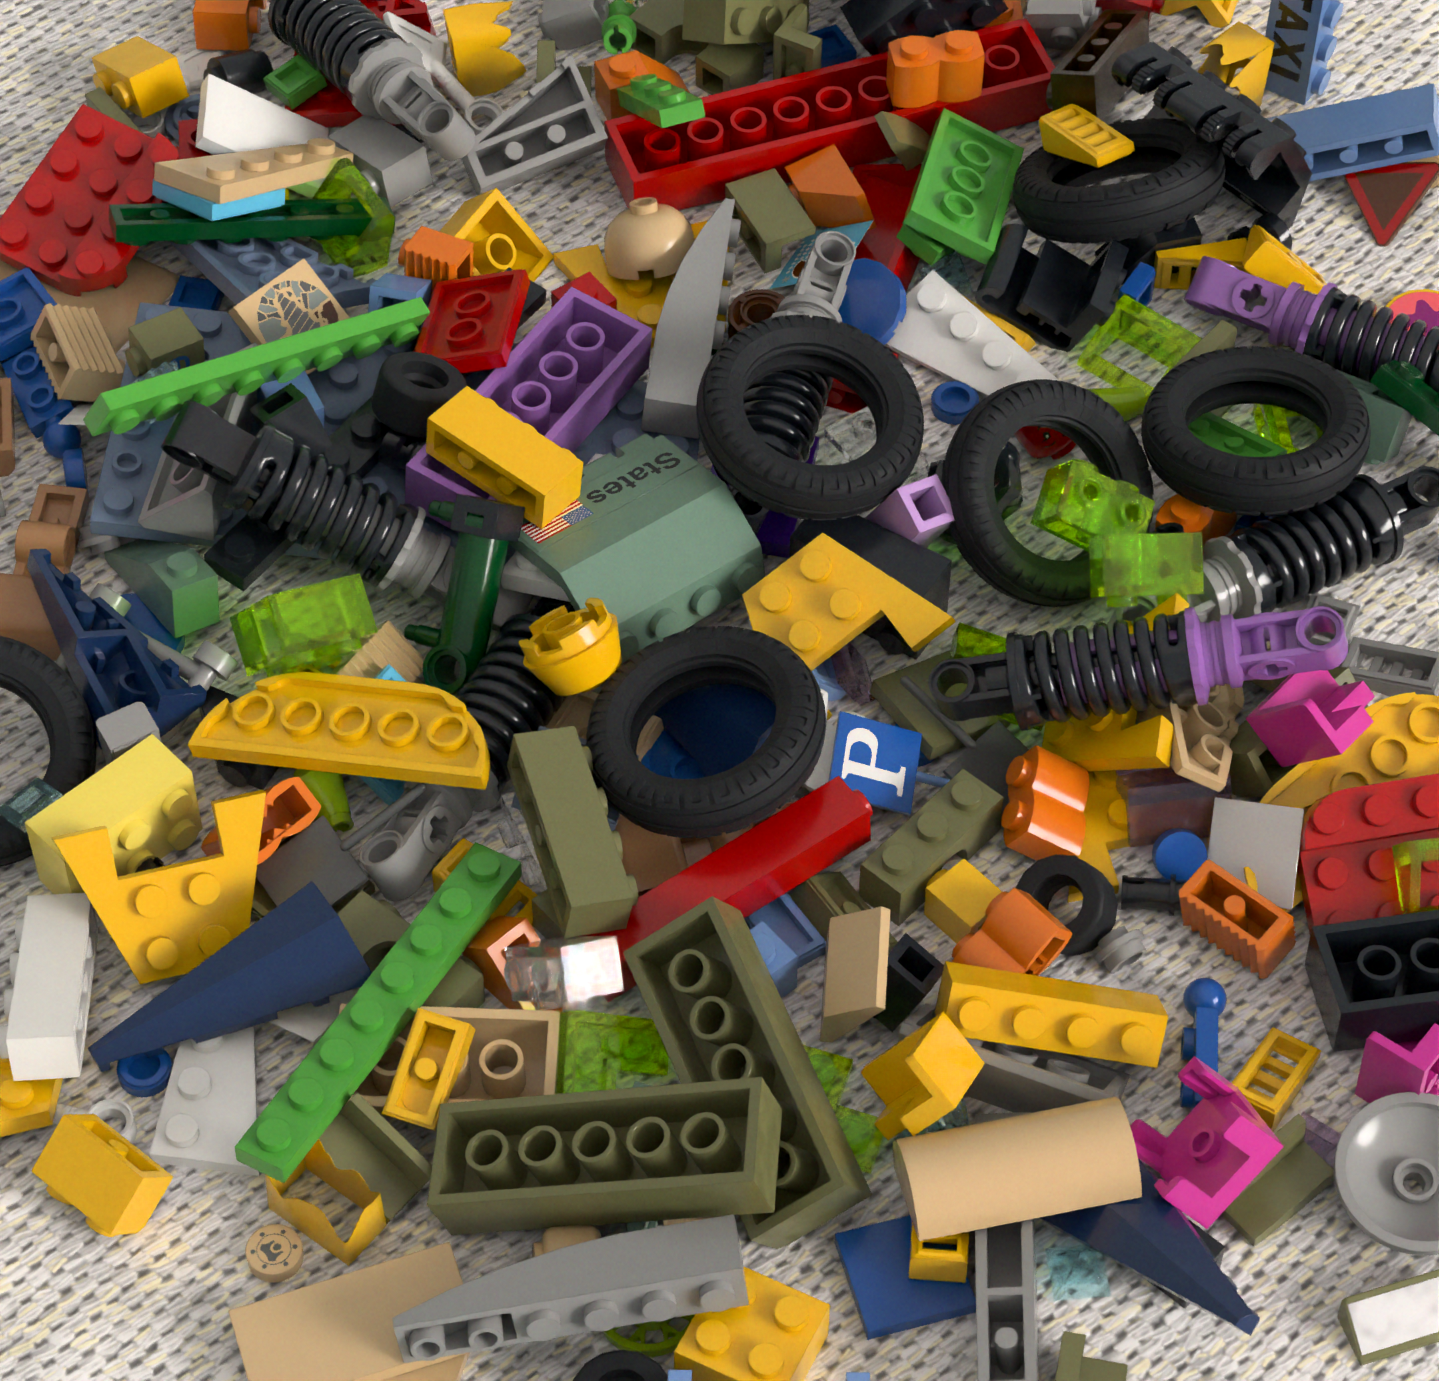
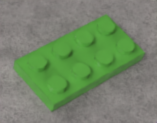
(964, 186)

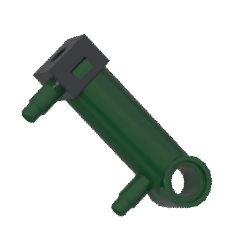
(473, 587)

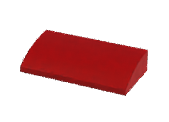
(888, 195)

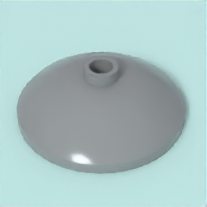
(1379, 1151)

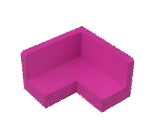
(1311, 717)
(1399, 1067)

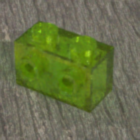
(1084, 503)
(1145, 566)

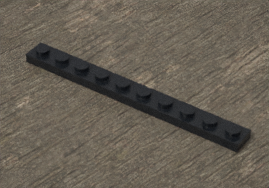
(252, 548)

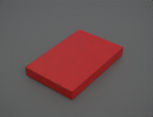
(474, 320)

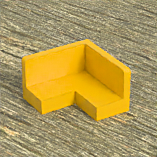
(922, 1076)

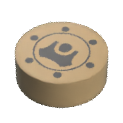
(274, 1253)

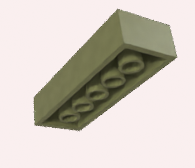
(729, 1023)
(606, 1157)

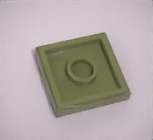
(913, 716)

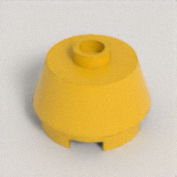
(573, 648)

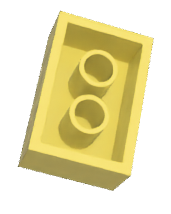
(141, 799)

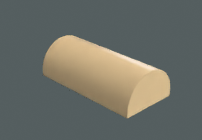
(508, 1057)
(1018, 1168)

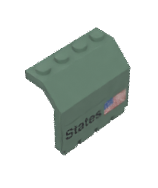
(649, 541)

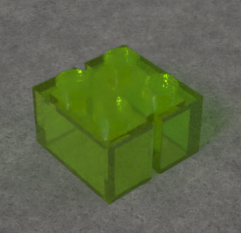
(304, 626)

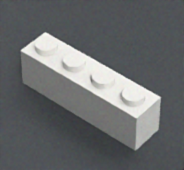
(51, 987)

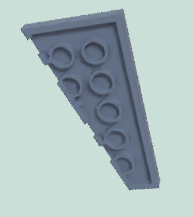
(253, 262)

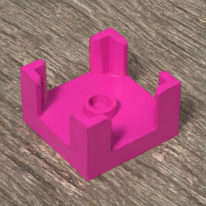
(1211, 1150)

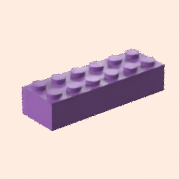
(555, 380)

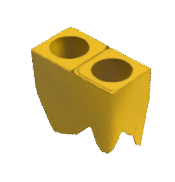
(475, 47)
(1232, 51)
(313, 1221)

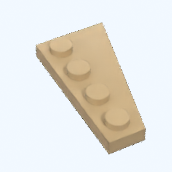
(251, 172)

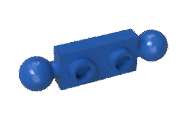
(39, 401)
(1203, 1001)

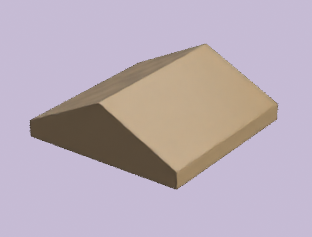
(854, 971)

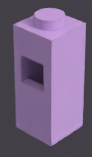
(916, 511)

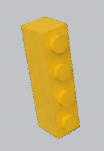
(1053, 1014)

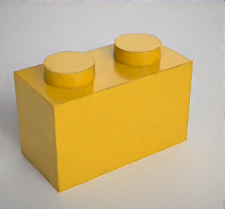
(140, 76)
(101, 1175)

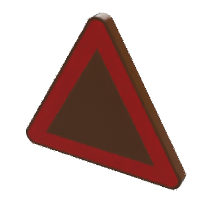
(1391, 195)

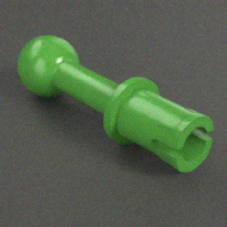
(618, 29)

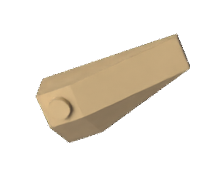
(1203, 735)

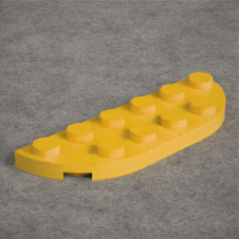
(349, 729)
(1394, 747)

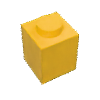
(959, 899)

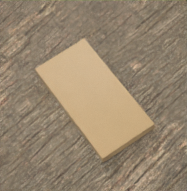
(343, 1323)

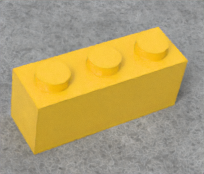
(504, 456)

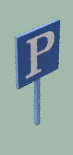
(879, 762)

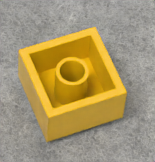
(756, 1342)

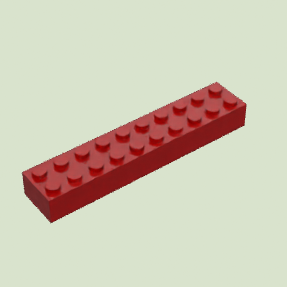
(809, 111)

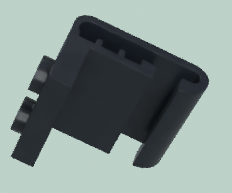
(1051, 292)

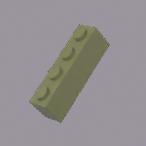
(571, 831)

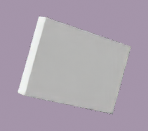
(241, 121)

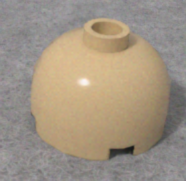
(647, 239)

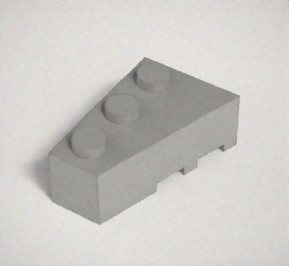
(538, 133)

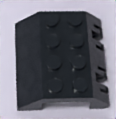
(1259, 155)

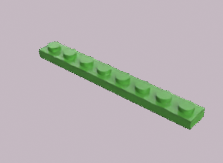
(251, 368)
(377, 1013)

